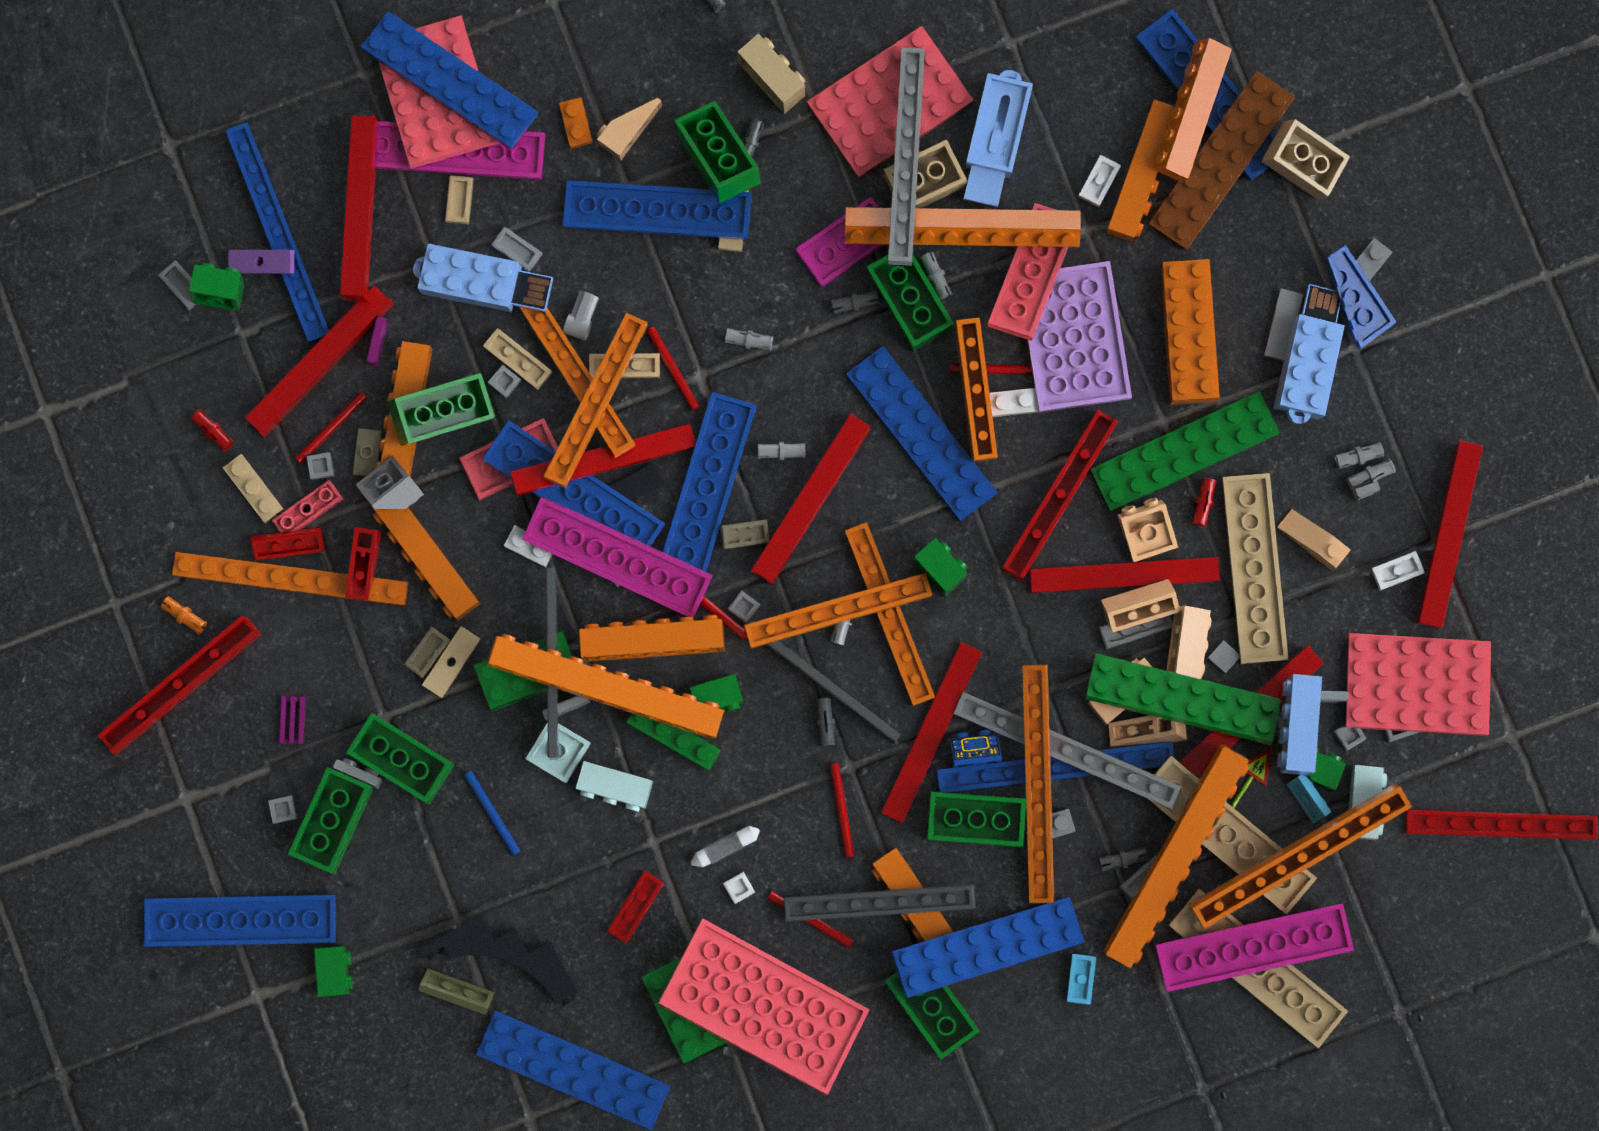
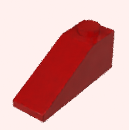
(363, 563)

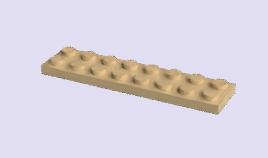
(1255, 568)
(1234, 838)
(1280, 989)

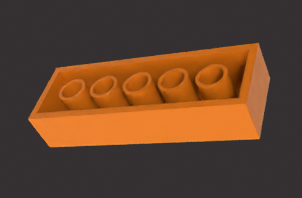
(1189, 332)
(652, 640)

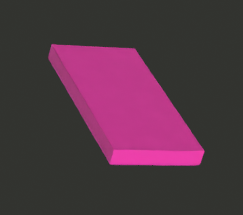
(828, 254)

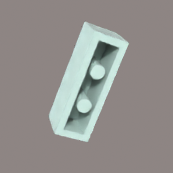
(1364, 784)
(614, 786)

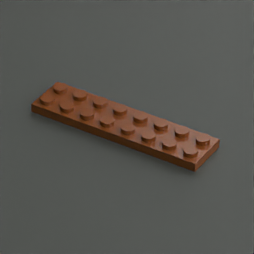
(1222, 160)

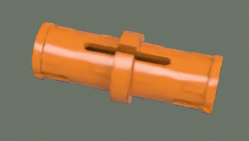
(183, 615)

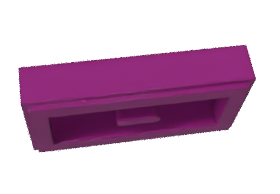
(377, 341)
(293, 699)

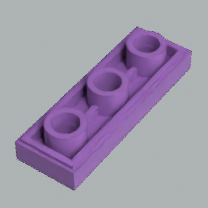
(251, 261)

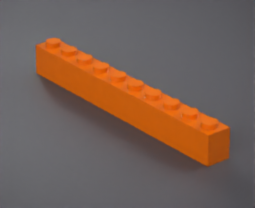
(969, 227)
(604, 687)
(1300, 855)
(1175, 856)

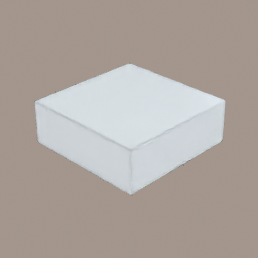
(739, 887)

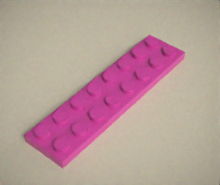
(521, 162)
(617, 557)
(1254, 947)

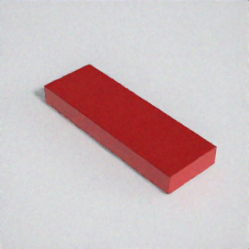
(287, 544)
(635, 907)

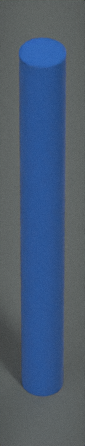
(492, 813)

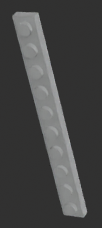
(906, 156)
(1072, 752)

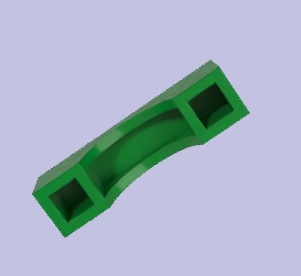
(679, 740)

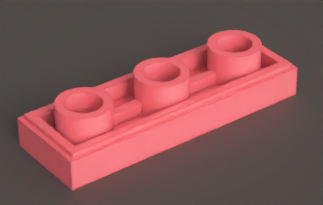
(320, 500)

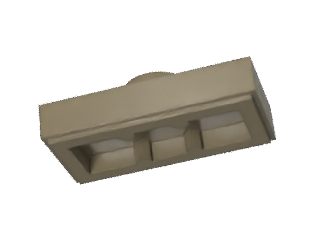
(367, 451)
(744, 534)
(427, 652)

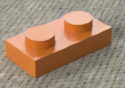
(576, 123)

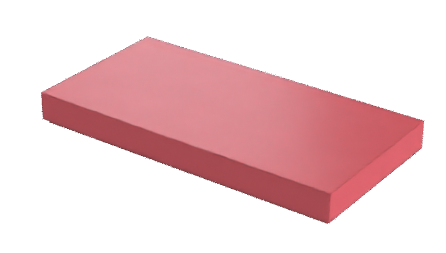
(487, 479)

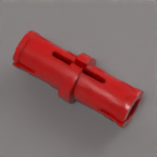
(212, 430)
(1204, 502)

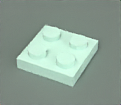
(571, 751)

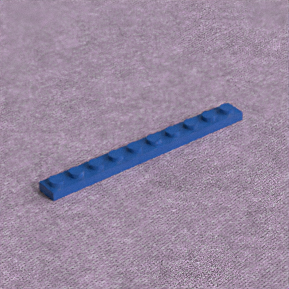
(277, 230)
(1014, 773)

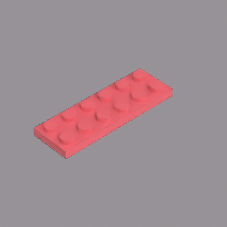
(1027, 288)

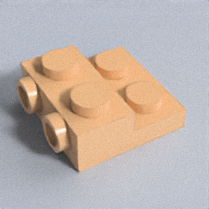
(1147, 529)

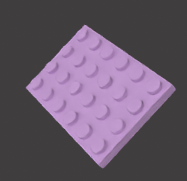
(1080, 342)

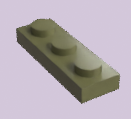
(456, 991)

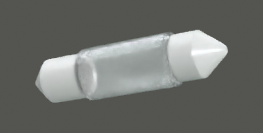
(725, 846)

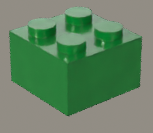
(216, 287)
(940, 566)

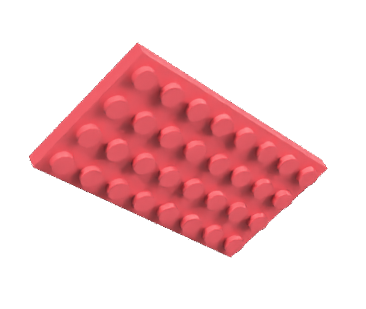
(763, 1006)

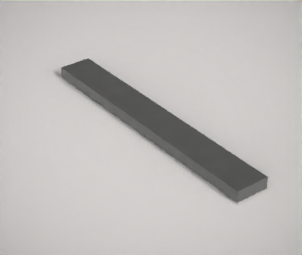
(551, 637)
(834, 690)
(879, 903)

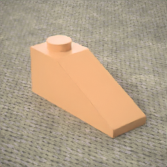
(626, 129)
(1314, 539)
(1145, 731)

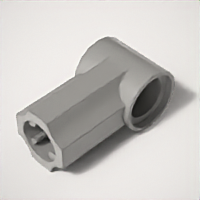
(579, 321)

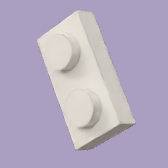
(1099, 181)
(1014, 402)
(526, 549)
(1397, 570)

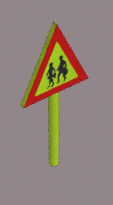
(1258, 770)

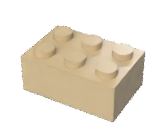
(772, 73)
(1305, 158)
(936, 175)

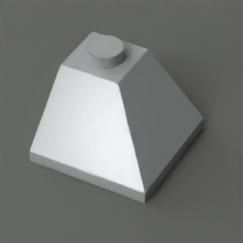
(389, 487)

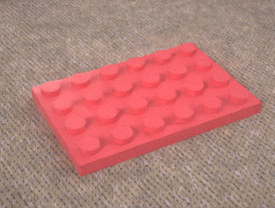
(863, 105)
(425, 125)
(1418, 684)

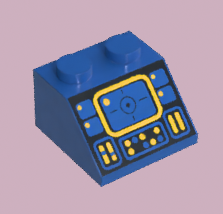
(975, 749)

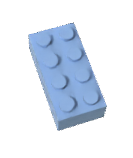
(1300, 724)

